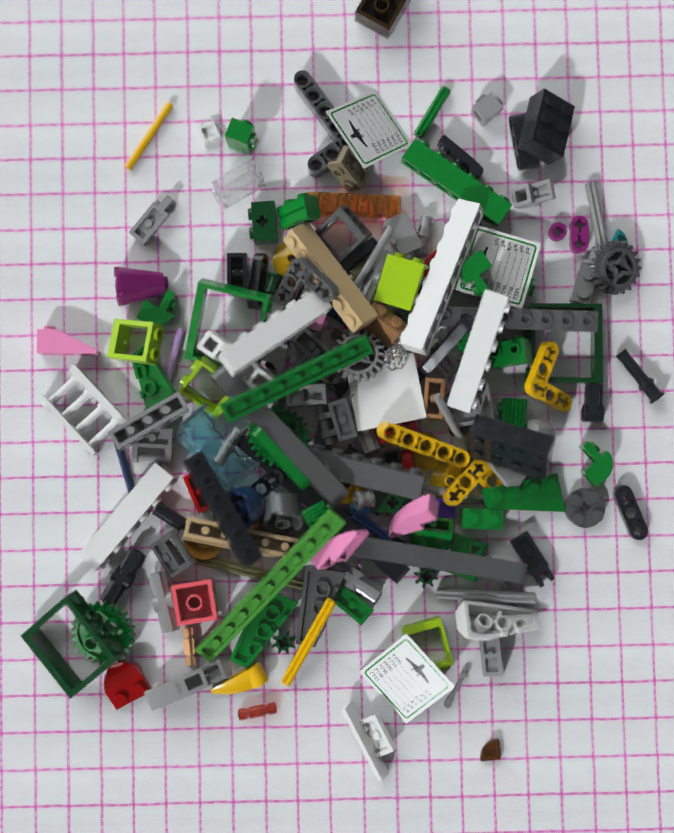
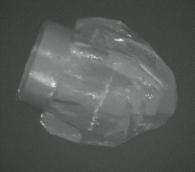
(396, 356)

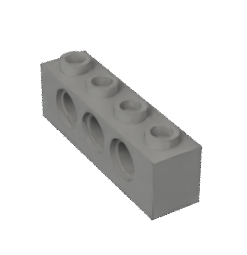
(149, 421)

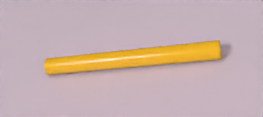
(149, 135)

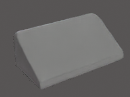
(508, 476)

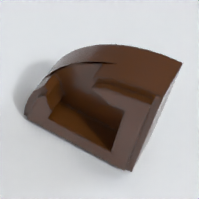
(490, 750)

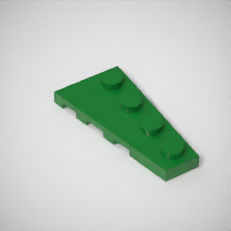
(262, 629)

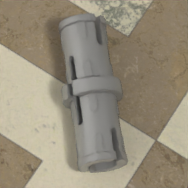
(424, 234)
(227, 446)

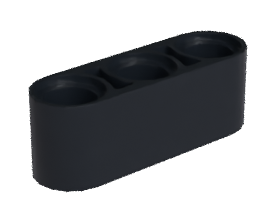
(523, 160)

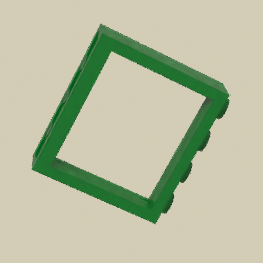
(203, 285)

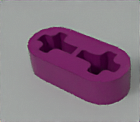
(573, 234)

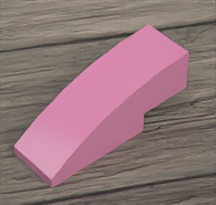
(413, 516)
(338, 549)

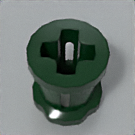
(273, 283)

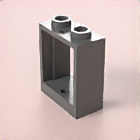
(354, 225)

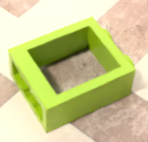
(120, 339)
(194, 395)
(443, 664)

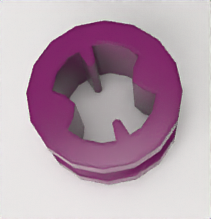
(562, 227)

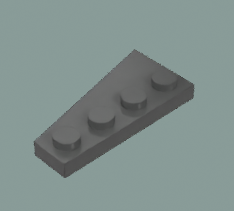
(317, 587)

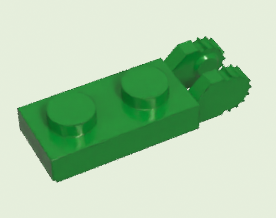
(353, 605)

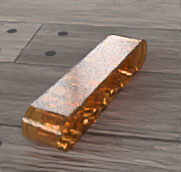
(361, 204)

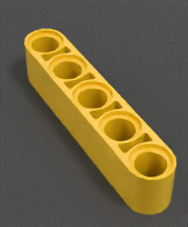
(432, 445)

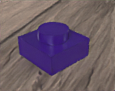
(444, 510)

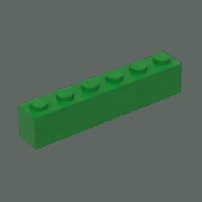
(454, 181)

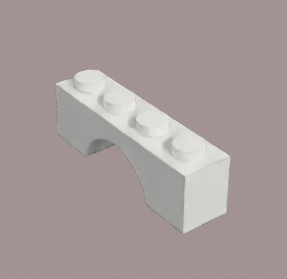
(252, 375)

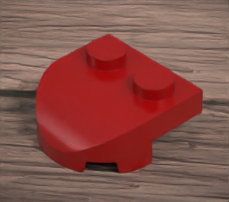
(125, 683)

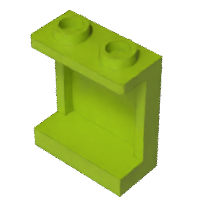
(400, 281)

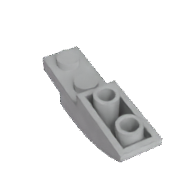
(185, 685)

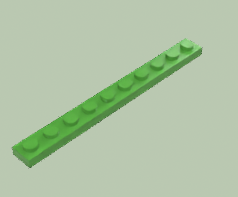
(270, 585)

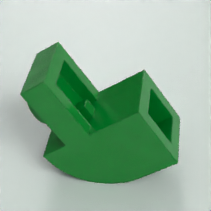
(472, 270)
(159, 315)
(601, 464)

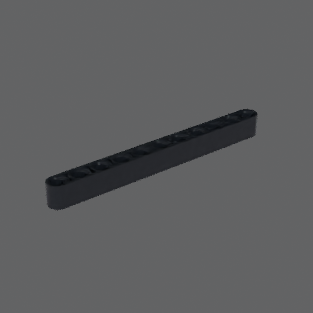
(310, 496)

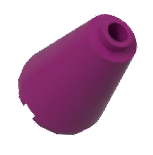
(137, 284)

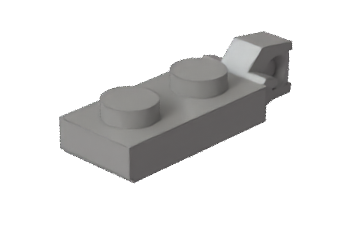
(152, 220)
(583, 284)

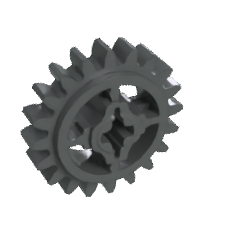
(610, 270)

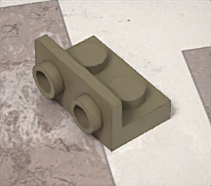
(349, 170)

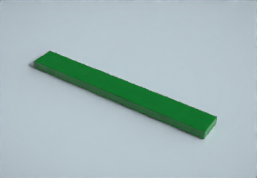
(296, 378)

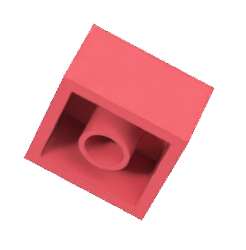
(195, 601)

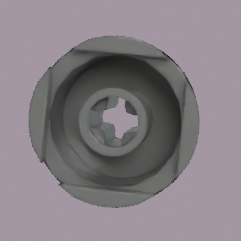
(282, 513)

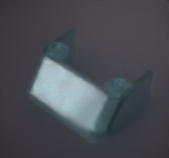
(199, 434)

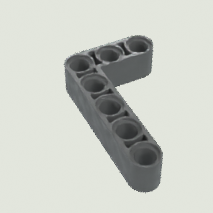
(316, 108)

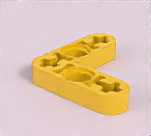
(540, 380)
(481, 478)

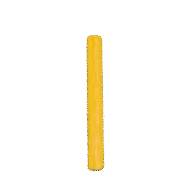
(308, 641)

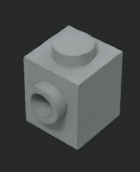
(487, 108)

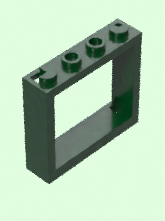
(596, 342)
(51, 657)

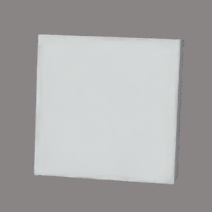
(209, 133)

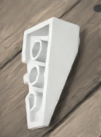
(494, 621)

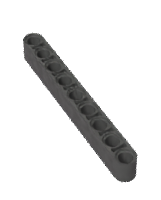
(319, 476)
(442, 560)

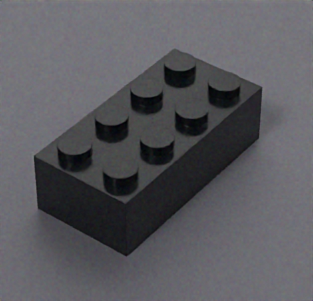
(510, 446)

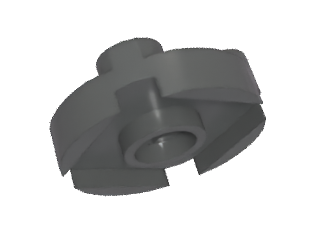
(575, 501)

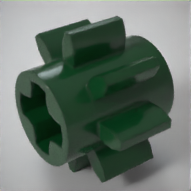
(428, 580)
(289, 639)

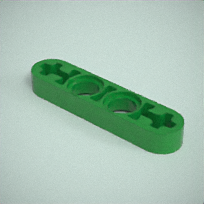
(279, 457)

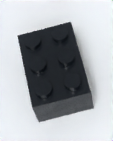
(546, 126)

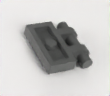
(342, 419)

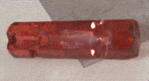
(257, 711)

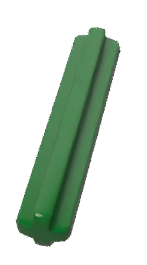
(432, 112)

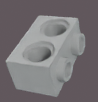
(307, 396)

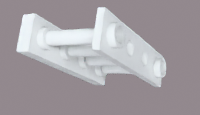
(91, 391)

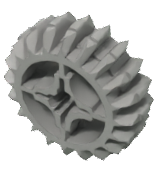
(348, 370)

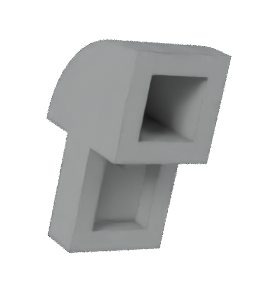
(533, 194)

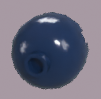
(248, 504)

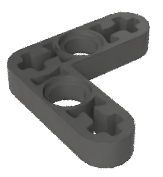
(305, 277)

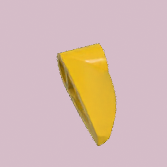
(246, 679)

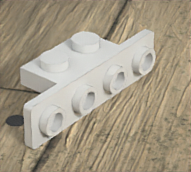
(372, 738)

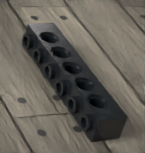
(222, 510)

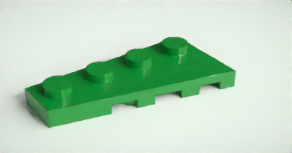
(531, 495)

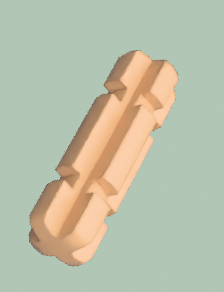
(189, 646)

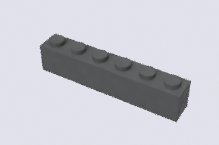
(371, 472)

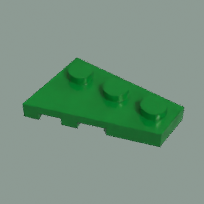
(153, 382)

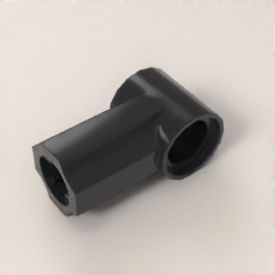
(592, 409)

